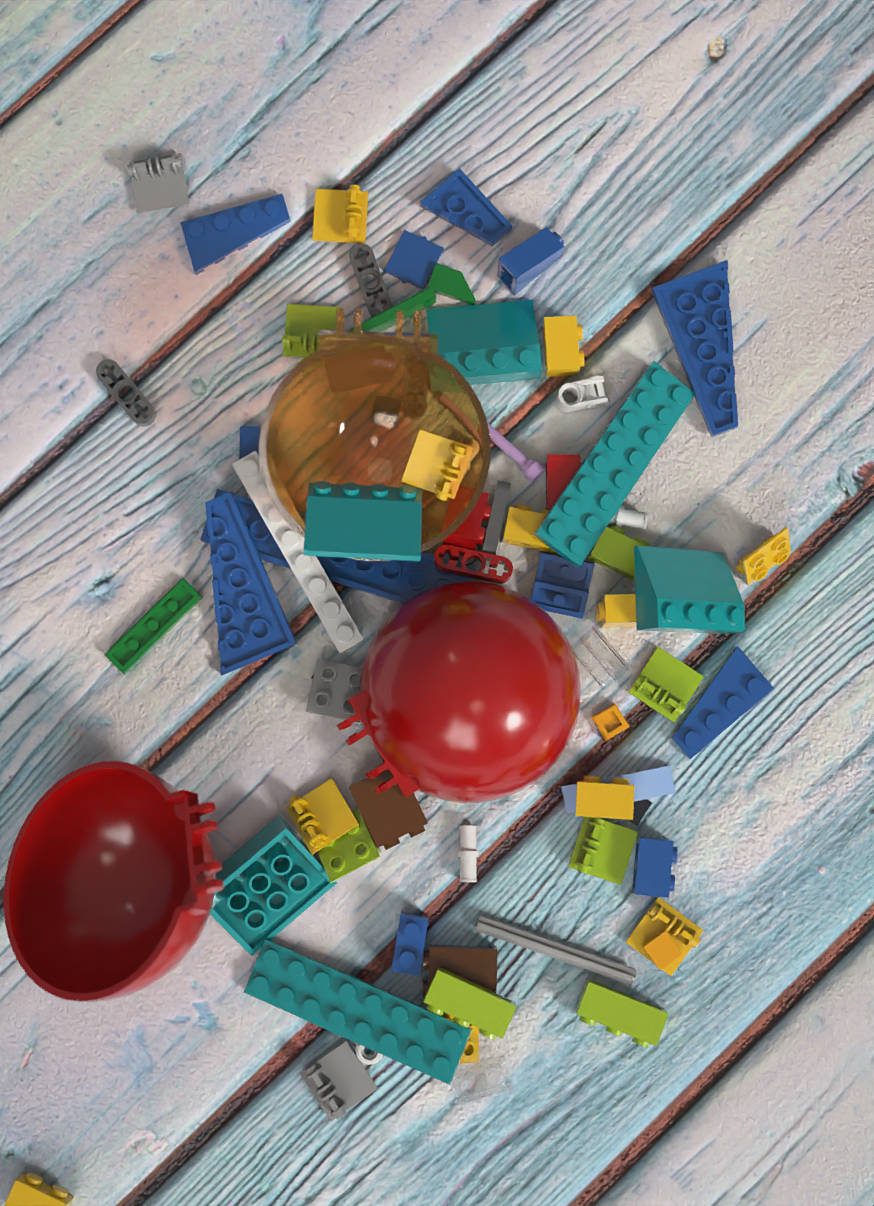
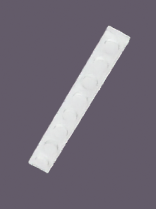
(306, 568)

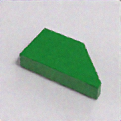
(451, 284)

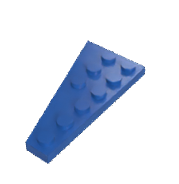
(701, 330)
(244, 599)

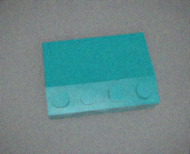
(489, 340)
(363, 521)
(686, 592)
(267, 885)

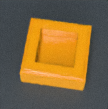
(610, 722)
(662, 950)

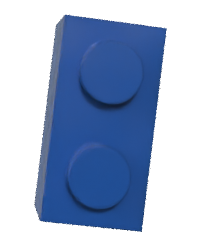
(653, 867)
(410, 943)

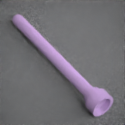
(530, 467)

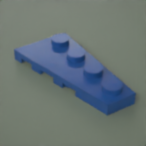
(223, 232)
(725, 700)

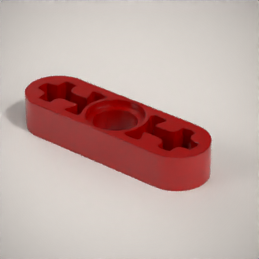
(452, 568)

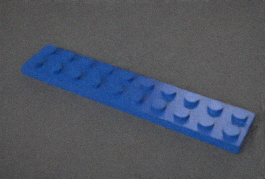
(387, 579)

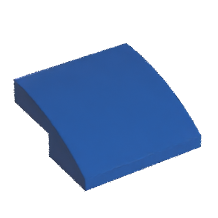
(561, 585)

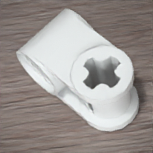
(587, 393)

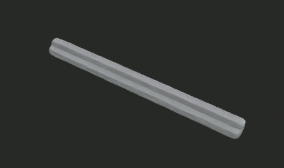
(555, 949)

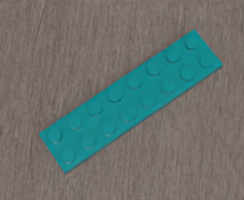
(614, 464)
(358, 1011)

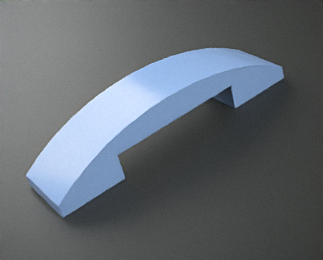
(647, 783)

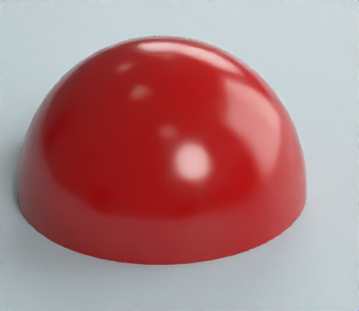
(467, 693)
(109, 882)

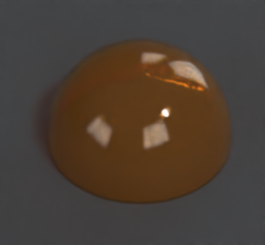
(356, 416)

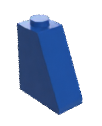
(529, 259)

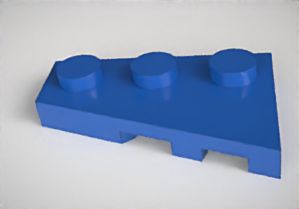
(467, 208)

